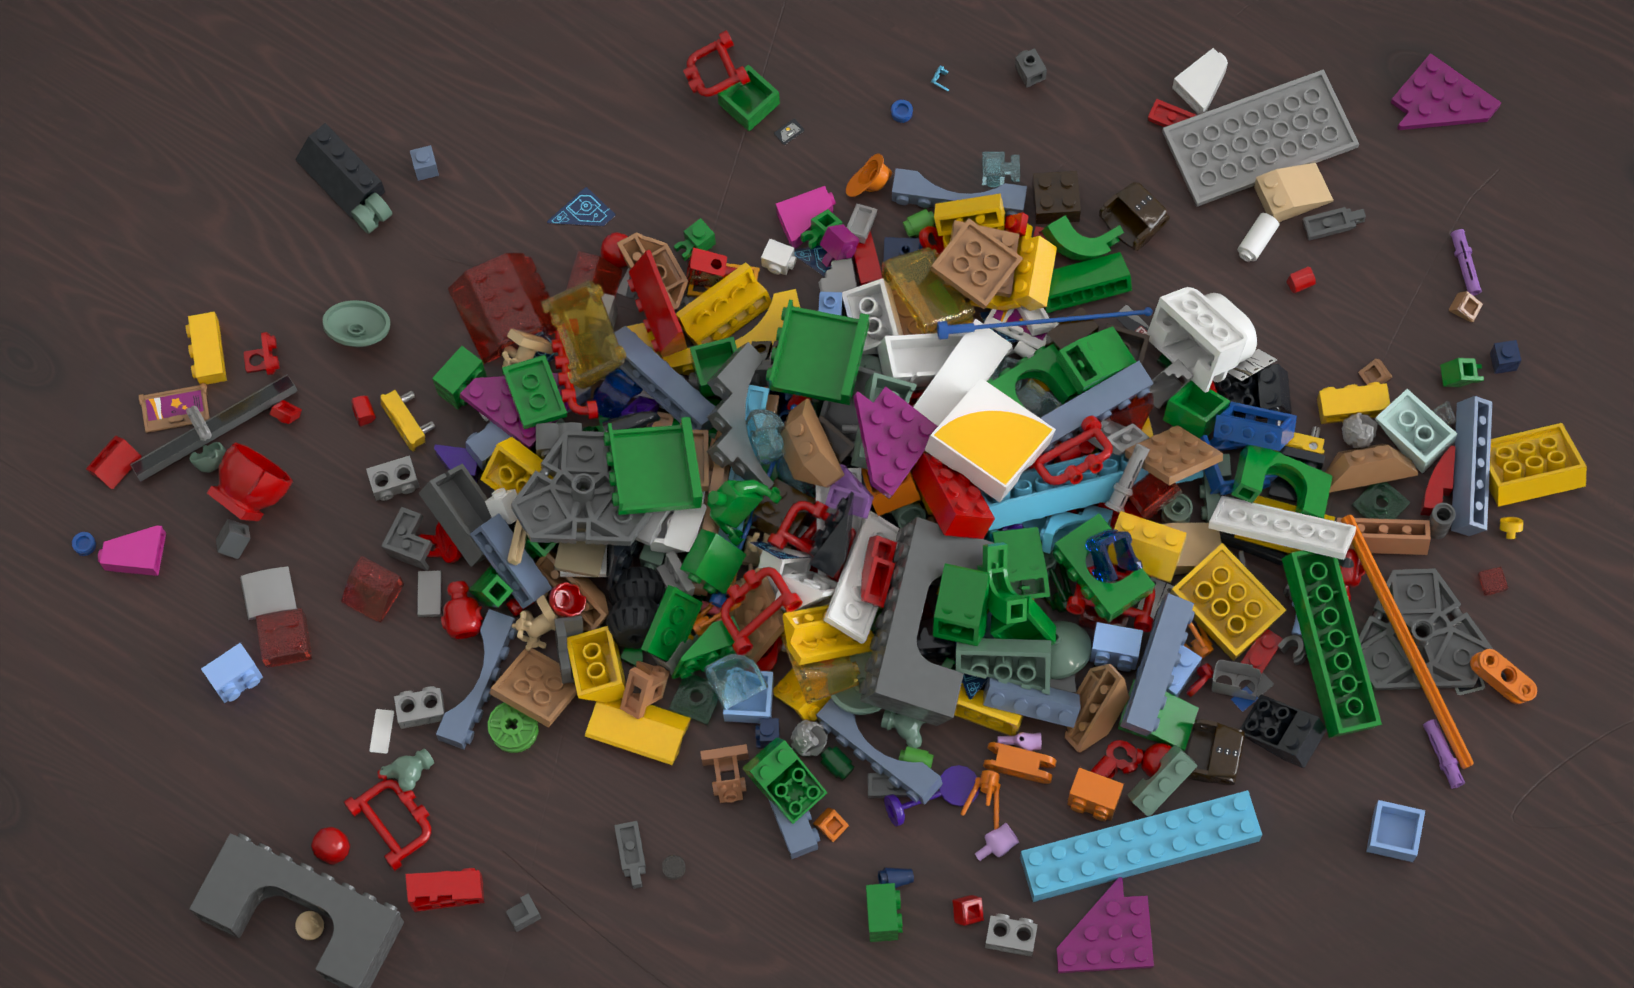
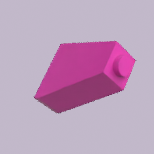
(797, 212)
(134, 552)

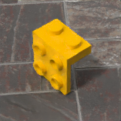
(790, 693)

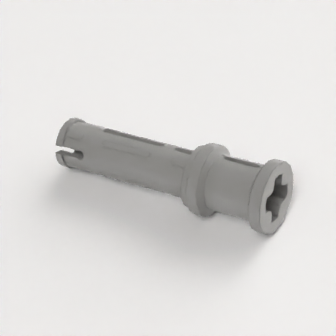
(1123, 488)

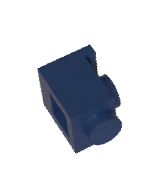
(767, 731)

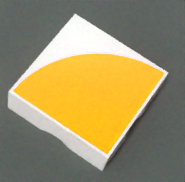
(990, 439)

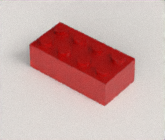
(952, 499)

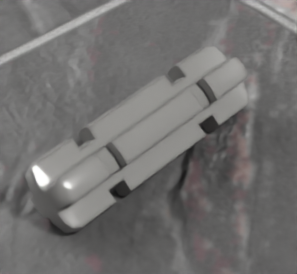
(199, 423)

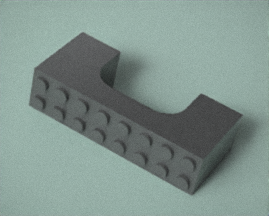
(896, 671)
(251, 873)

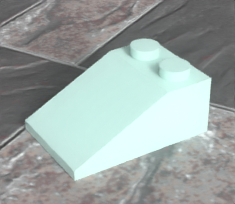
(1416, 430)

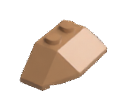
(668, 267)
(808, 448)
(1369, 466)
(596, 605)
(1101, 702)

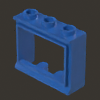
(1253, 432)
(1213, 472)

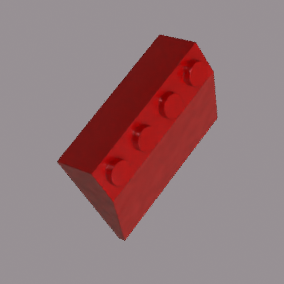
(657, 306)

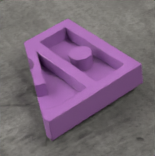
(842, 488)

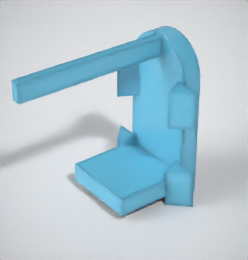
(940, 70)

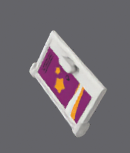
(1013, 315)

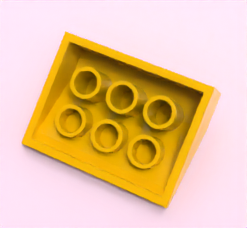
(1534, 465)
(1228, 601)

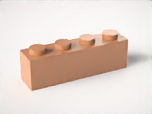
(1395, 535)

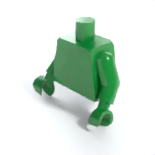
(735, 502)

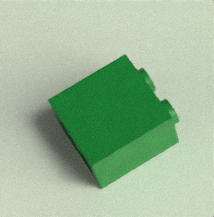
(712, 562)

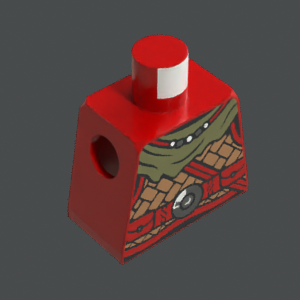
(707, 268)

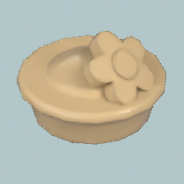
(309, 925)

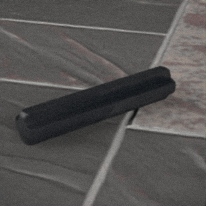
(1254, 549)

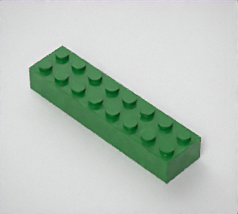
(1331, 643)

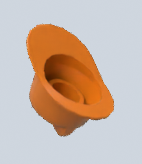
(870, 177)

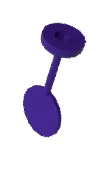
(955, 790)

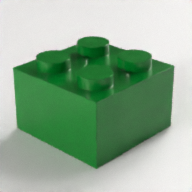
(750, 101)
(708, 360)
(457, 375)
(1195, 409)
(1035, 628)
(882, 912)

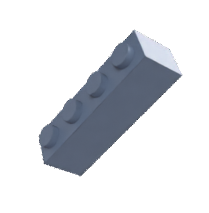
(525, 578)
(1058, 707)
(798, 836)

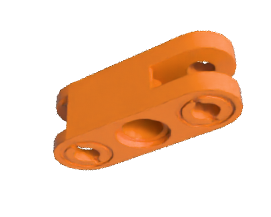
(1489, 666)
(1020, 763)

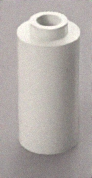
(1257, 237)

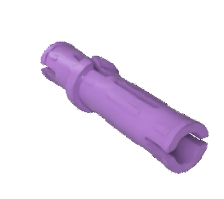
(1459, 240)
(1447, 761)

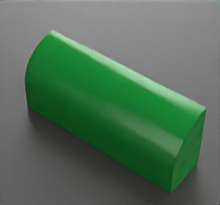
(1088, 282)

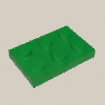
(534, 392)
(671, 623)

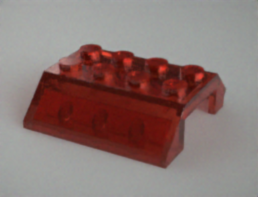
(501, 298)

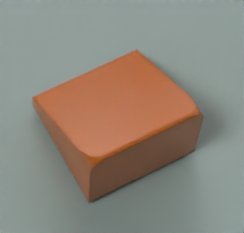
(830, 824)

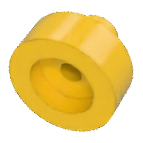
(1511, 526)

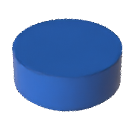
(901, 111)
(84, 543)

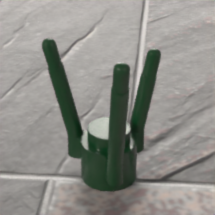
(1061, 597)

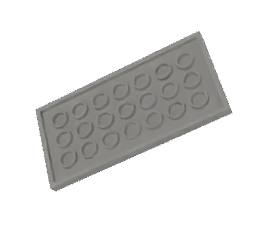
(1258, 134)

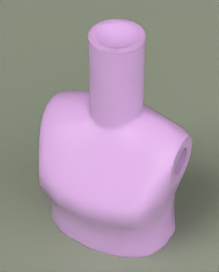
(1028, 741)
(998, 842)

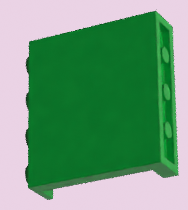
(817, 354)
(653, 468)

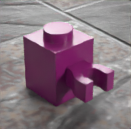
(839, 244)

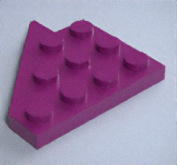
(1442, 97)
(494, 401)
(891, 438)
(1109, 935)

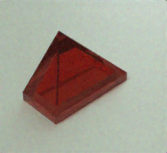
(1135, 413)

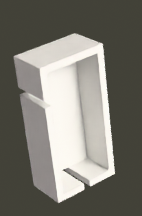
(915, 356)

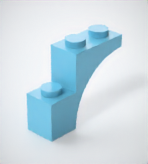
(1063, 523)

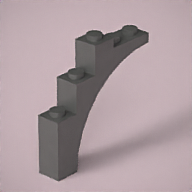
(728, 417)

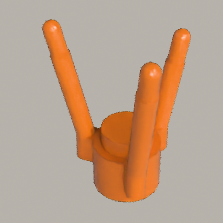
(702, 623)
(1201, 645)
(989, 784)

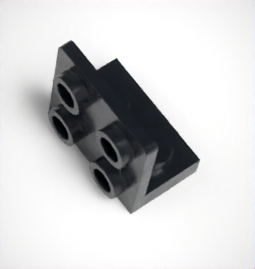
(1282, 488)

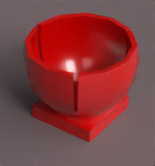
(249, 482)

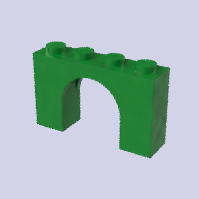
(1041, 367)
(1308, 482)
(491, 589)
(1108, 598)

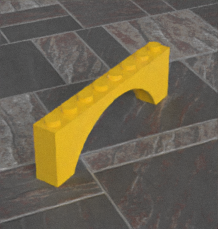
(764, 331)

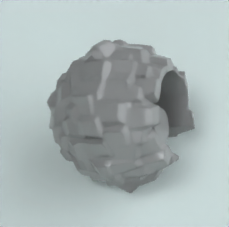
(1359, 430)
(808, 738)

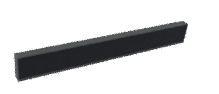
(217, 425)

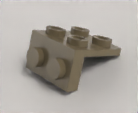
(580, 557)

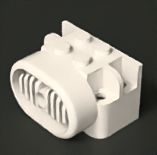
(1202, 333)

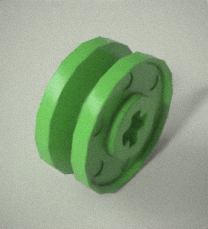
(507, 738)

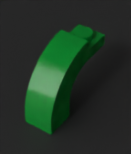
(1076, 246)
(1002, 599)

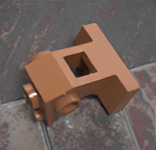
(653, 685)
(727, 760)

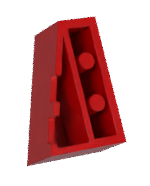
(444, 889)

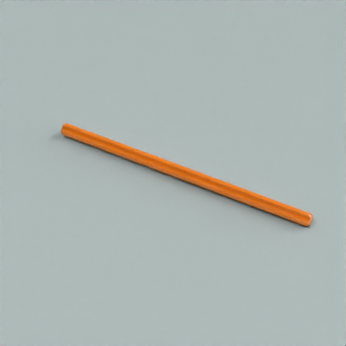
(1409, 646)

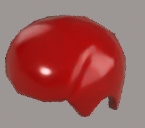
(611, 251)
(567, 600)
(1152, 757)
(330, 845)

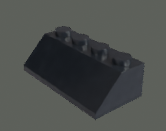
(338, 169)

